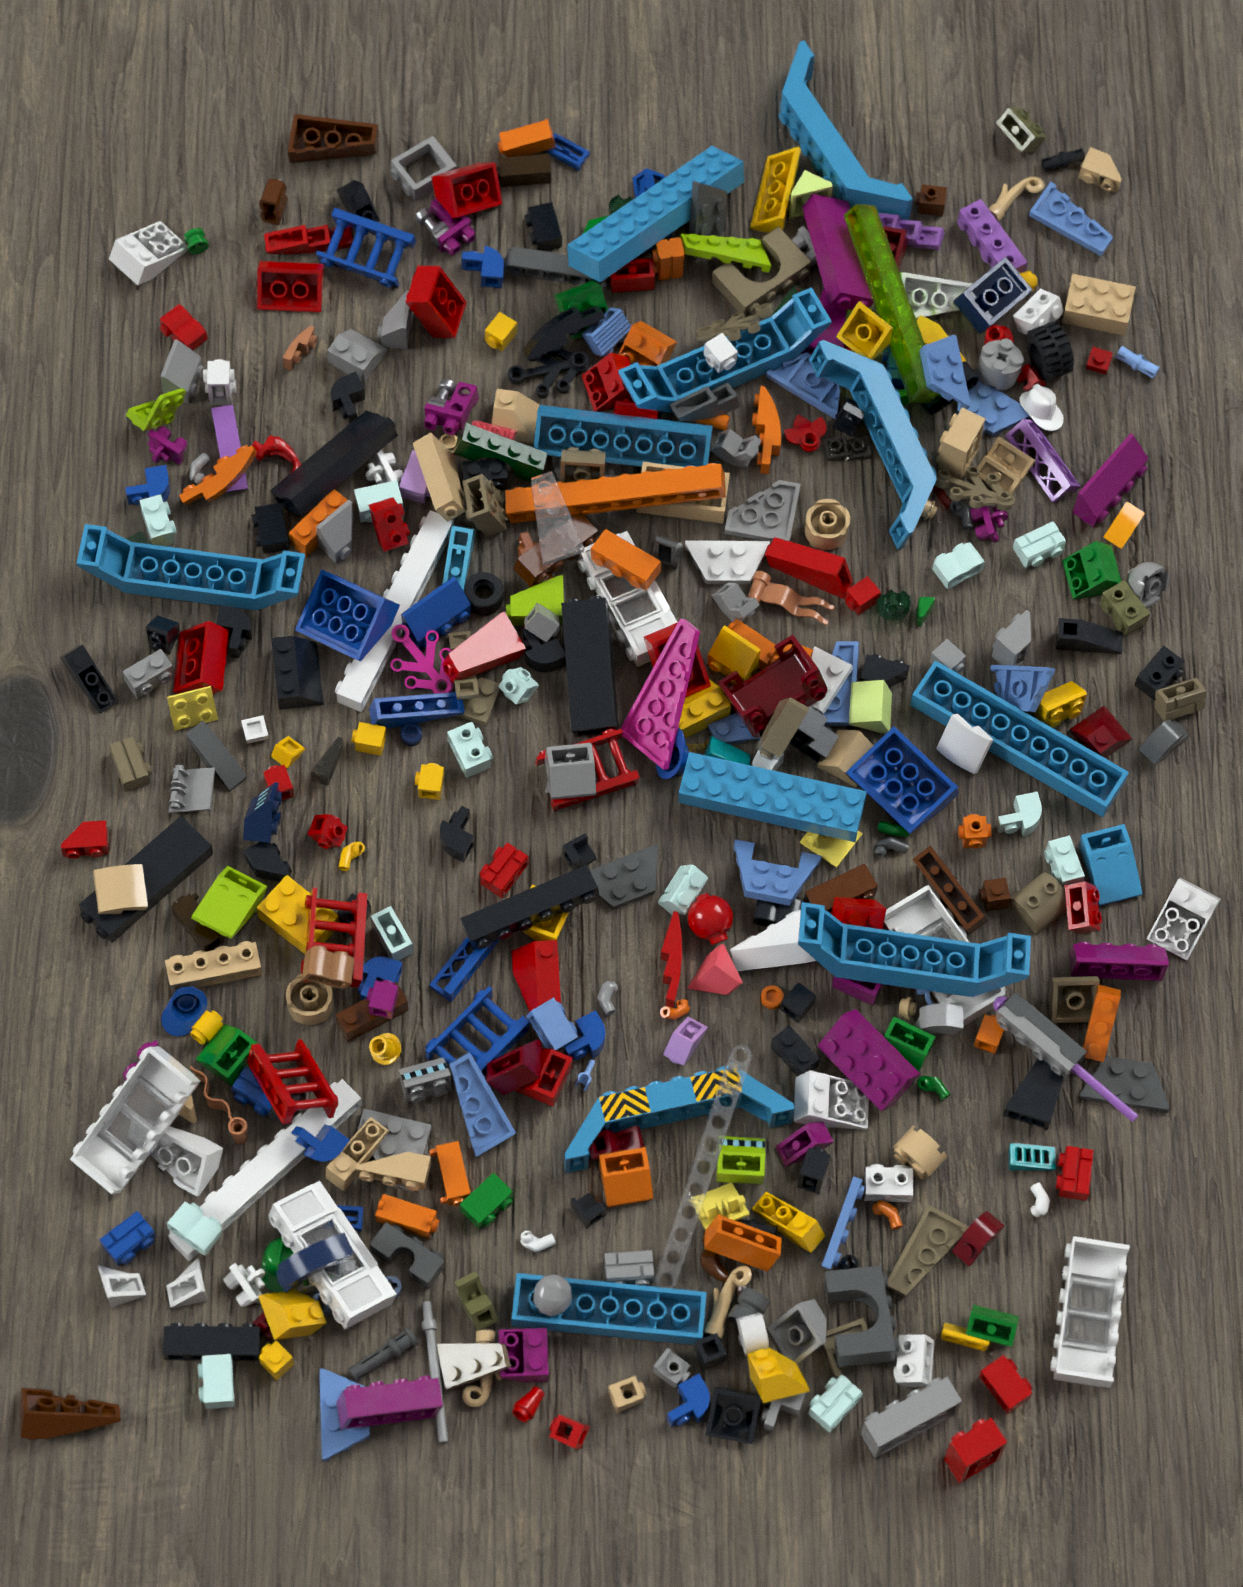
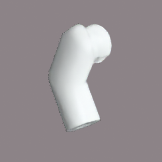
(1042, 1200)

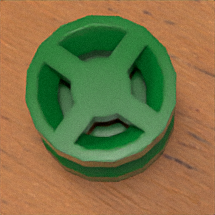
(196, 240)

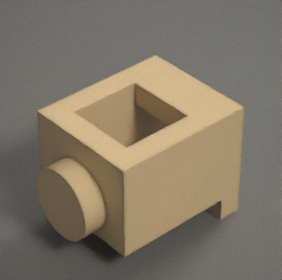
(631, 1385)

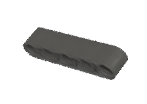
(544, 266)

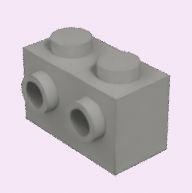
(148, 673)

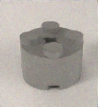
(999, 364)

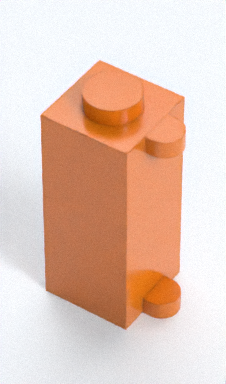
(527, 140)
(768, 653)
(452, 1173)
(408, 1216)

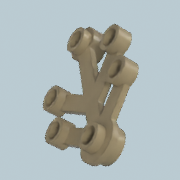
(735, 324)
(1000, 499)

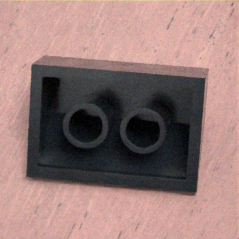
(297, 672)

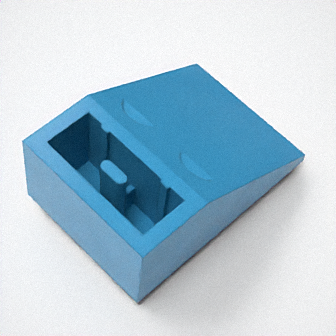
(1111, 864)

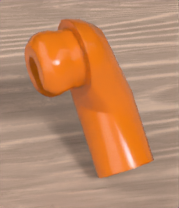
(675, 1013)
(890, 1211)

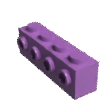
(989, 236)

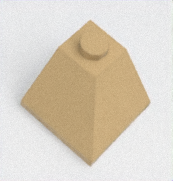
(517, 413)

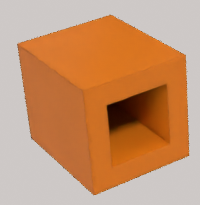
(989, 1034)

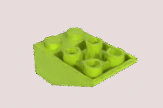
(230, 902)

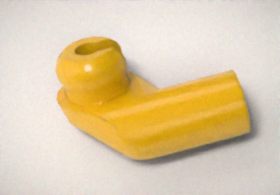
(349, 853)

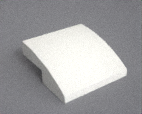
(964, 744)

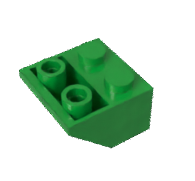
(582, 298)
(1091, 570)
(910, 1042)
(227, 1053)

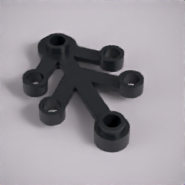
(553, 369)

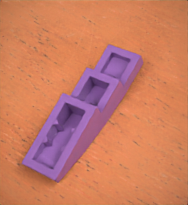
(917, 235)
(228, 438)

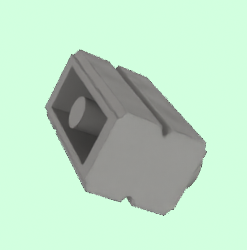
(629, 1267)

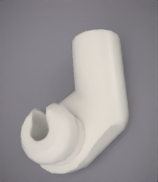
(536, 1244)

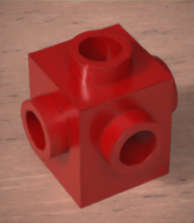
(327, 831)

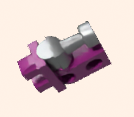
(448, 230)
(453, 412)

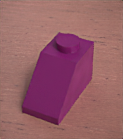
(796, 1145)

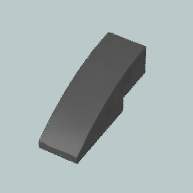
(706, 403)
(668, 551)
(215, 755)

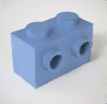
(552, 1025)

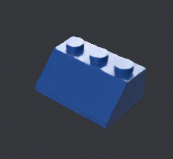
(437, 612)

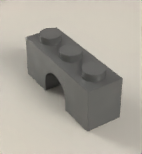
(392, 1242)

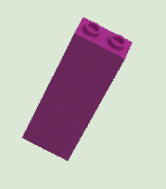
(836, 253)

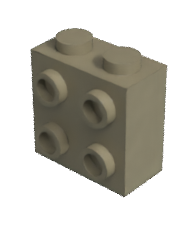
(484, 505)

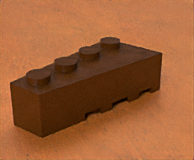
(329, 138)

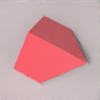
(716, 973)

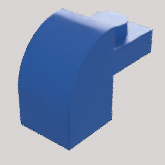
(489, 263)
(156, 484)
(377, 970)
(591, 1037)
(324, 1146)
(696, 1402)

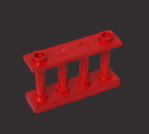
(604, 784)
(356, 929)
(279, 1093)

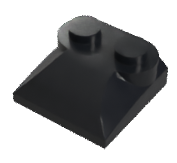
(733, 1414)

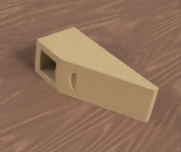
(357, 1151)
(401, 1169)

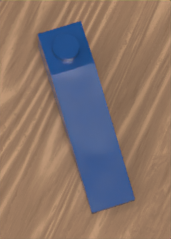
(402, 710)

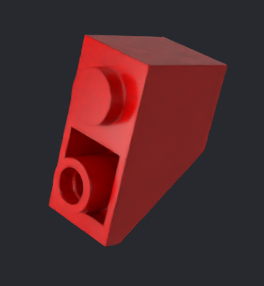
(87, 839)

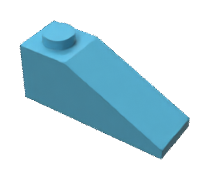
(459, 554)

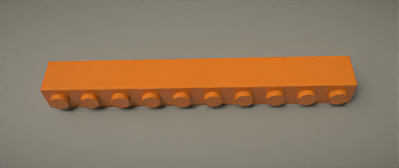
(626, 491)

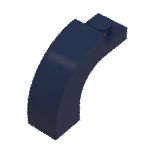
(313, 1260)

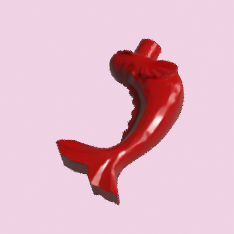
(276, 446)

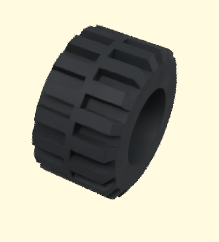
(1050, 351)

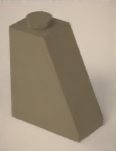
(781, 728)

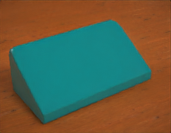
(722, 750)

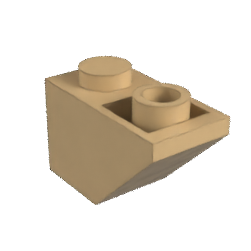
(1100, 170)

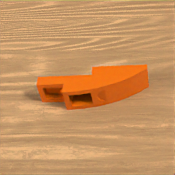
(768, 428)
(228, 472)

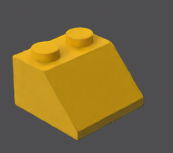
(733, 654)
(292, 1314)
(775, 1375)

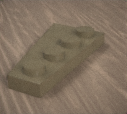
(926, 1247)

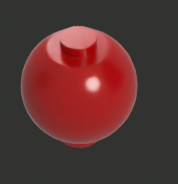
(710, 918)

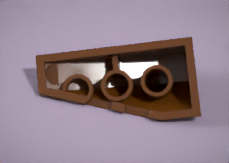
(52, 1416)

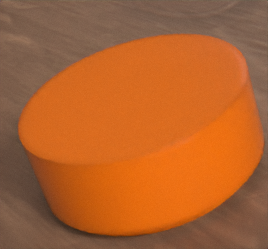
(772, 997)

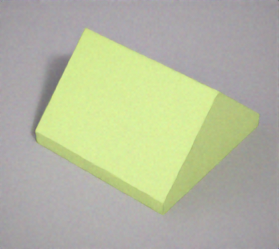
(805, 187)
(870, 705)

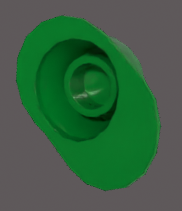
(273, 1255)

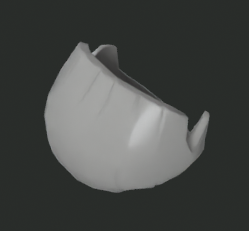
(552, 1295)

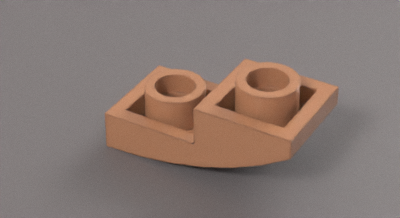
(300, 345)

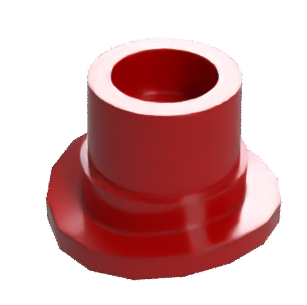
(998, 333)

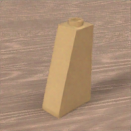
(440, 476)

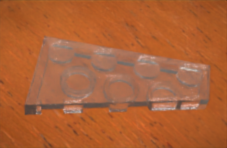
(554, 523)

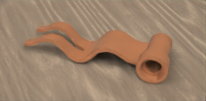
(786, 597)
(237, 1125)

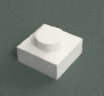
(255, 729)

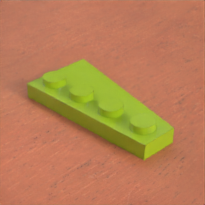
(727, 249)

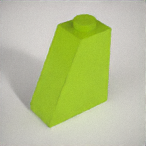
(548, 594)

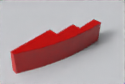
(303, 240)
(672, 954)

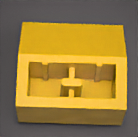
(1061, 704)

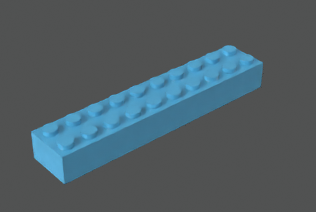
(651, 215)
(1022, 739)

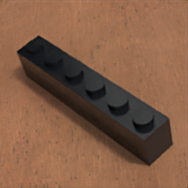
(530, 907)

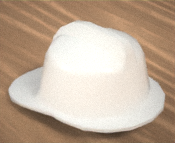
(1042, 407)

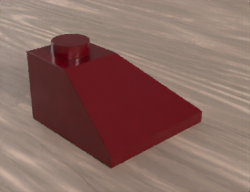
(1101, 733)

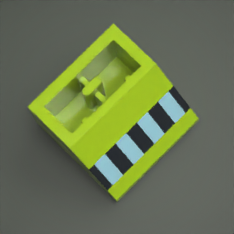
(741, 1160)

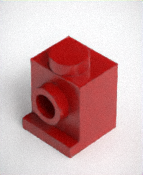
(577, 1436)

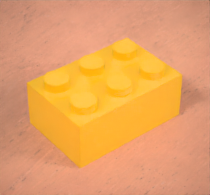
(287, 915)

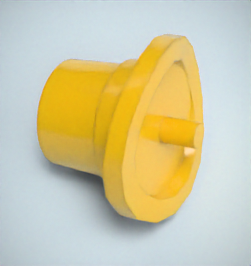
(385, 1048)

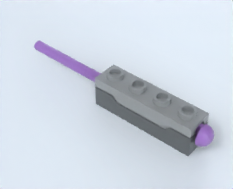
(1050, 1044)

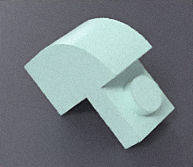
(1026, 818)

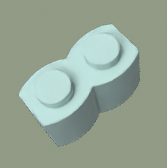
(958, 565)
(195, 1228)

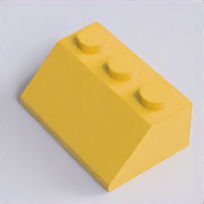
(703, 709)

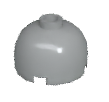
(1148, 581)

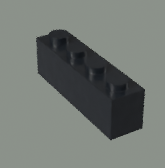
(201, 1340)

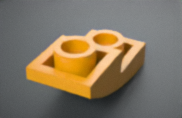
(1123, 525)

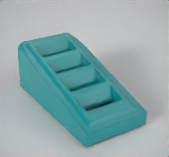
(1015, 1148)

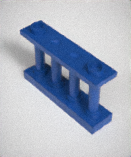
(363, 227)
(500, 1044)

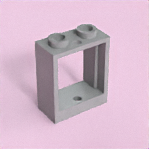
(425, 186)

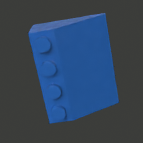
(346, 615)
(903, 781)

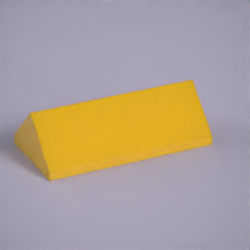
(776, 190)

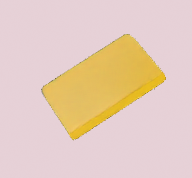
(957, 1335)

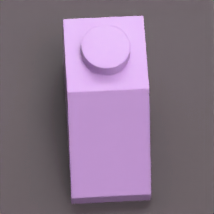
(413, 482)
(684, 1041)

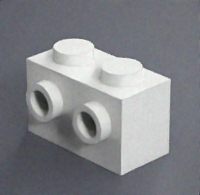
(1038, 311)
(219, 382)
(888, 1183)
(914, 1361)

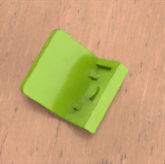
(158, 412)

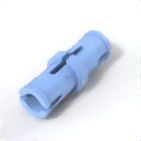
(1137, 362)

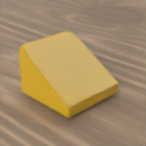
(287, 751)

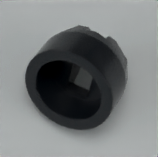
(844, 1263)

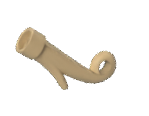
(1007, 198)
(722, 1300)
(483, 1391)

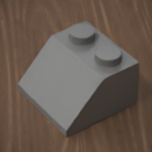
(355, 353)
(182, 370)

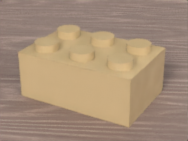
(1098, 304)
(960, 443)

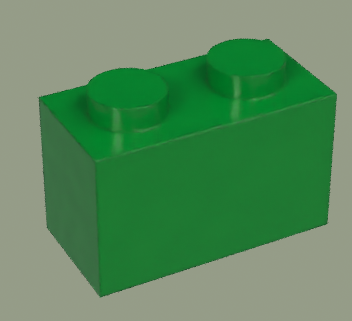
(487, 1201)
(992, 1325)

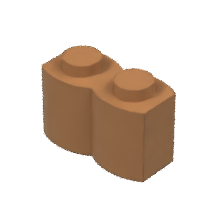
(328, 967)

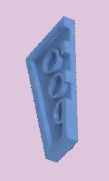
(1064, 217)
(839, 708)
(481, 1110)

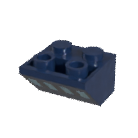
(263, 815)

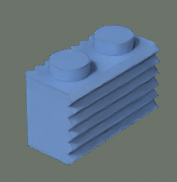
(607, 332)

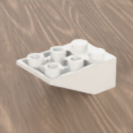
(147, 252)
(1183, 918)
(830, 1101)

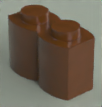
(273, 201)

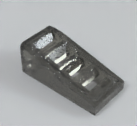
(325, 768)

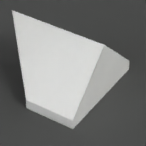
(121, 1286)
(188, 1287)

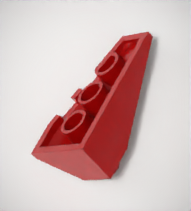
(537, 972)

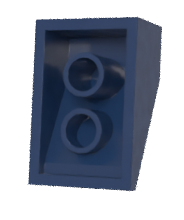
(992, 295)

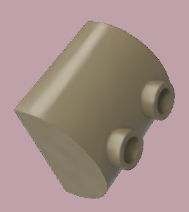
(581, 464)
(1040, 902)
(1071, 998)

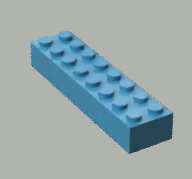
(622, 437)
(772, 797)
(616, 1311)

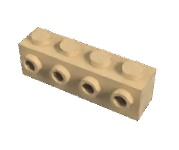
(214, 966)

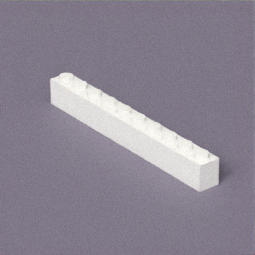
(406, 591)
(269, 1165)

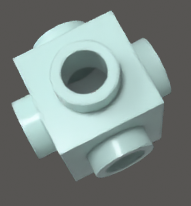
(518, 685)

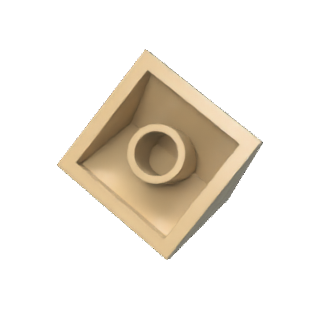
(845, 753)

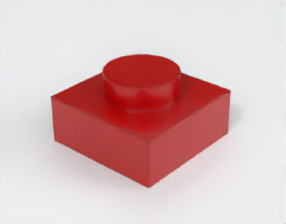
(1099, 360)

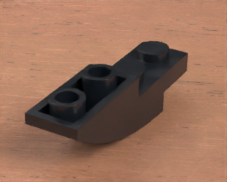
(553, 333)

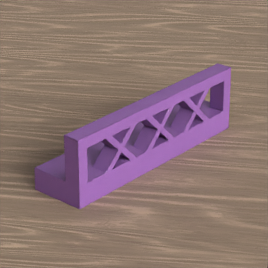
(1049, 456)

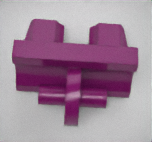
(165, 449)
(989, 529)

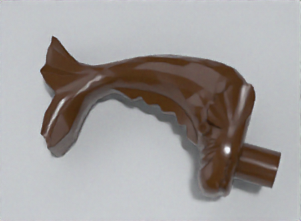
(711, 1264)

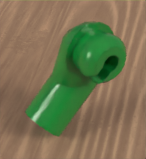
(892, 829)
(933, 1084)

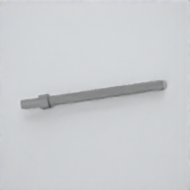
(429, 1327)

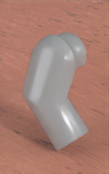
(196, 466)
(604, 997)

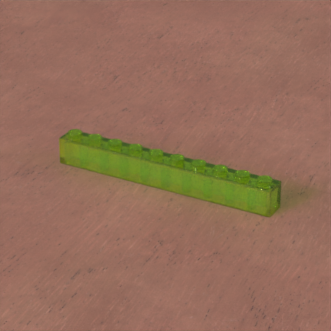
(890, 298)

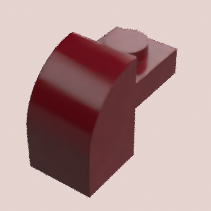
(612, 1142)
(978, 1237)

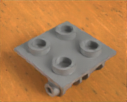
(191, 789)

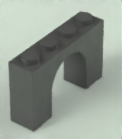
(865, 1286)

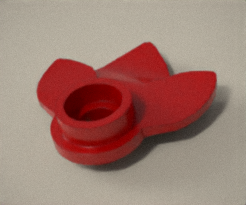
(806, 431)

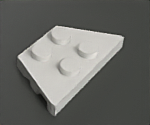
(727, 560)

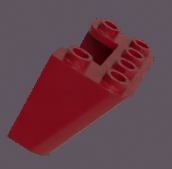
(790, 676)

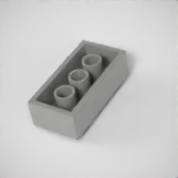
(910, 1417)

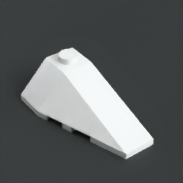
(772, 947)
(187, 1159)

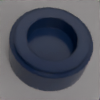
(411, 734)

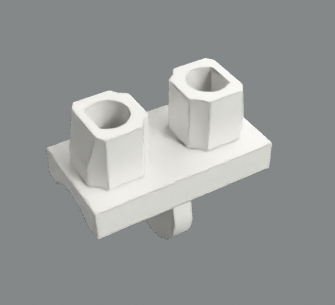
(381, 470)
(240, 1276)

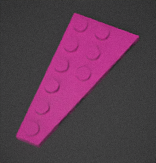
(658, 708)

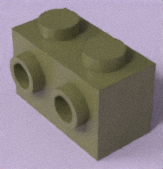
(1021, 129)
(1124, 608)

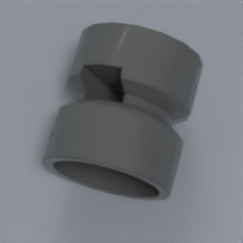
(749, 1303)

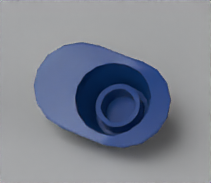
(678, 758)
(183, 1010)

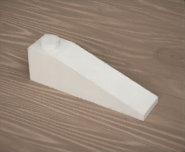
(931, 294)

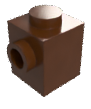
(931, 200)
(995, 894)

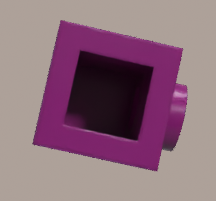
(383, 998)

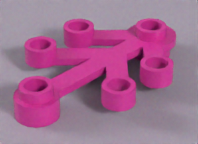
(424, 664)

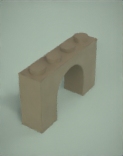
(746, 294)

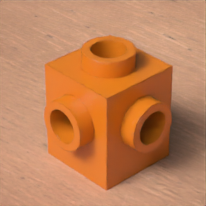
(974, 831)

